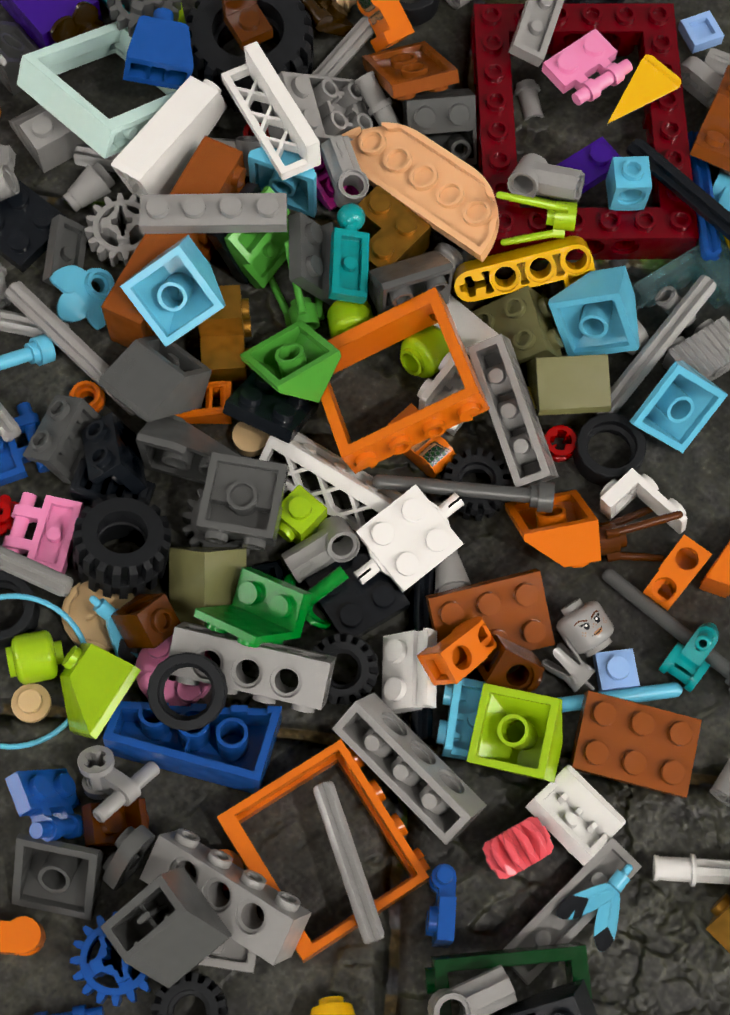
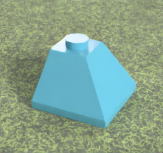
(175, 291)
(597, 314)

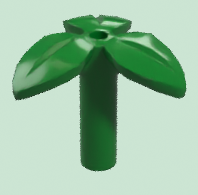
(319, 591)

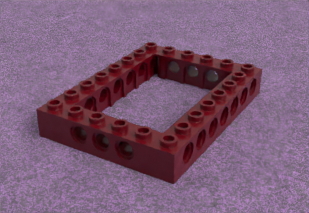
(651, 233)

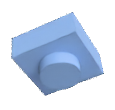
(700, 32)
(616, 670)

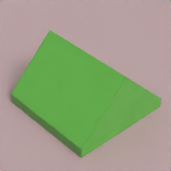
(295, 361)

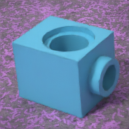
(628, 183)

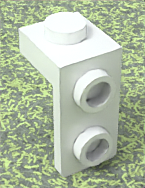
(620, 493)

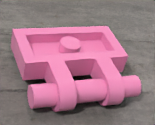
(581, 60)
(54, 530)

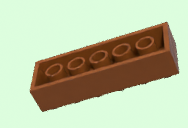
(211, 170)

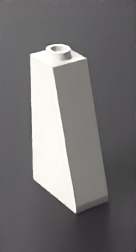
(170, 138)

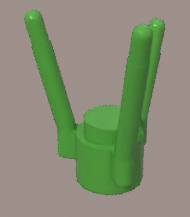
(301, 307)

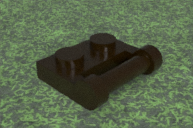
(328, 16)

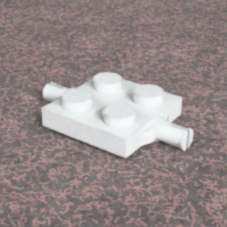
(409, 538)

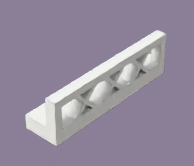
(281, 105)
(332, 470)

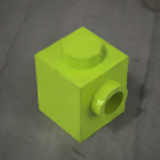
(300, 515)

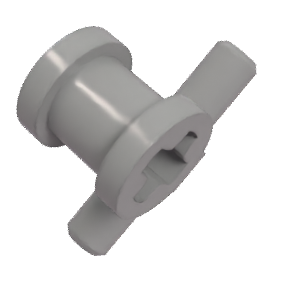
(106, 782)

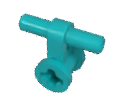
(688, 661)

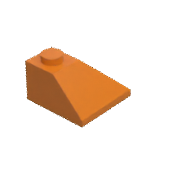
(565, 535)

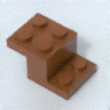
(713, 136)

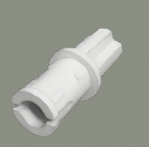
(691, 870)

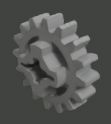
(106, 229)

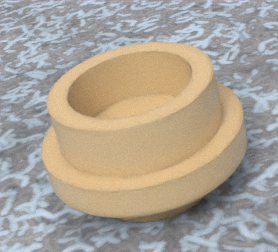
(31, 703)

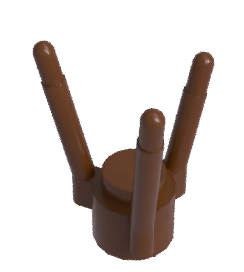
(614, 534)

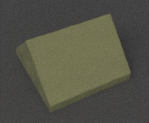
(569, 384)
(203, 578)

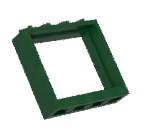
(572, 954)

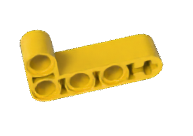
(520, 261)

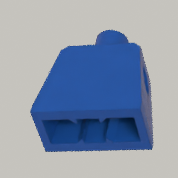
(159, 51)

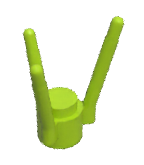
(559, 215)

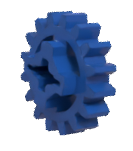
(99, 967)

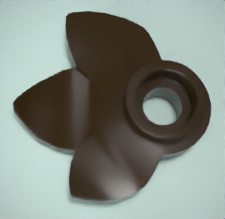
(83, 20)

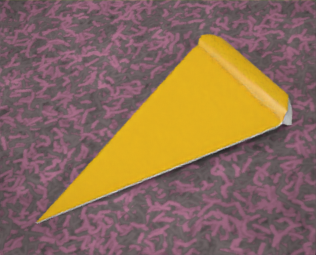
(648, 84)

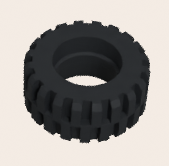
(209, 34)

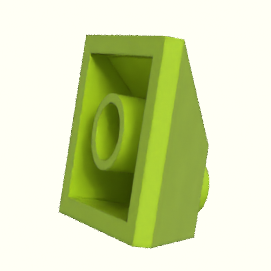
(93, 687)
(517, 732)

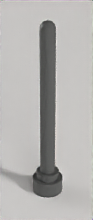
(537, 496)
(662, 618)

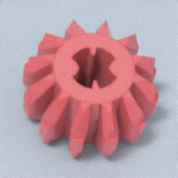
(518, 847)

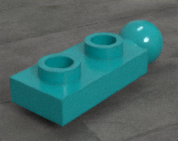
(349, 256)

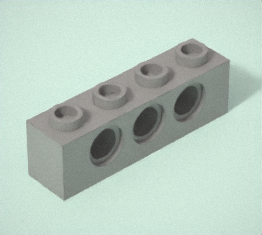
(512, 412)
(311, 667)
(409, 767)
(283, 915)

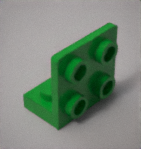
(261, 610)

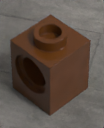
(146, 620)
(507, 655)

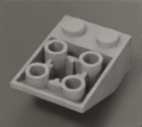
(327, 104)

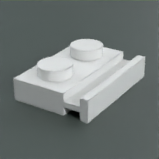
(404, 680)

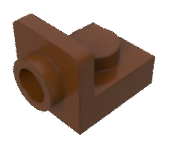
(246, 21)
(105, 834)

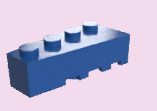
(225, 752)

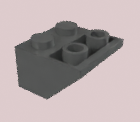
(446, 119)
(408, 278)
(157, 379)
(166, 928)

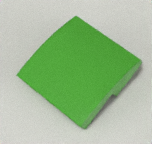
(258, 253)

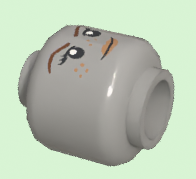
(585, 627)

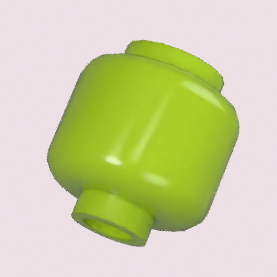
(346, 315)
(424, 352)
(34, 657)

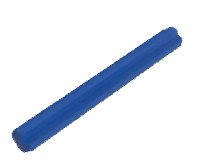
(708, 236)

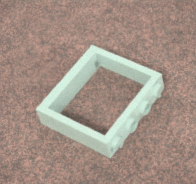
(40, 81)

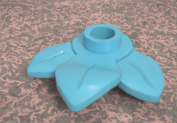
(79, 297)

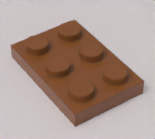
(411, 70)
(509, 606)
(635, 744)

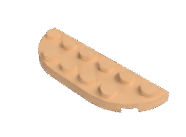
(430, 183)

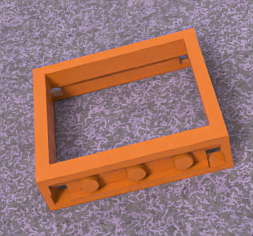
(426, 423)
(371, 797)

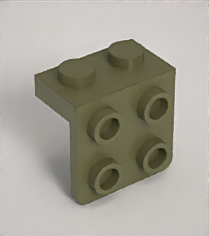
(526, 322)

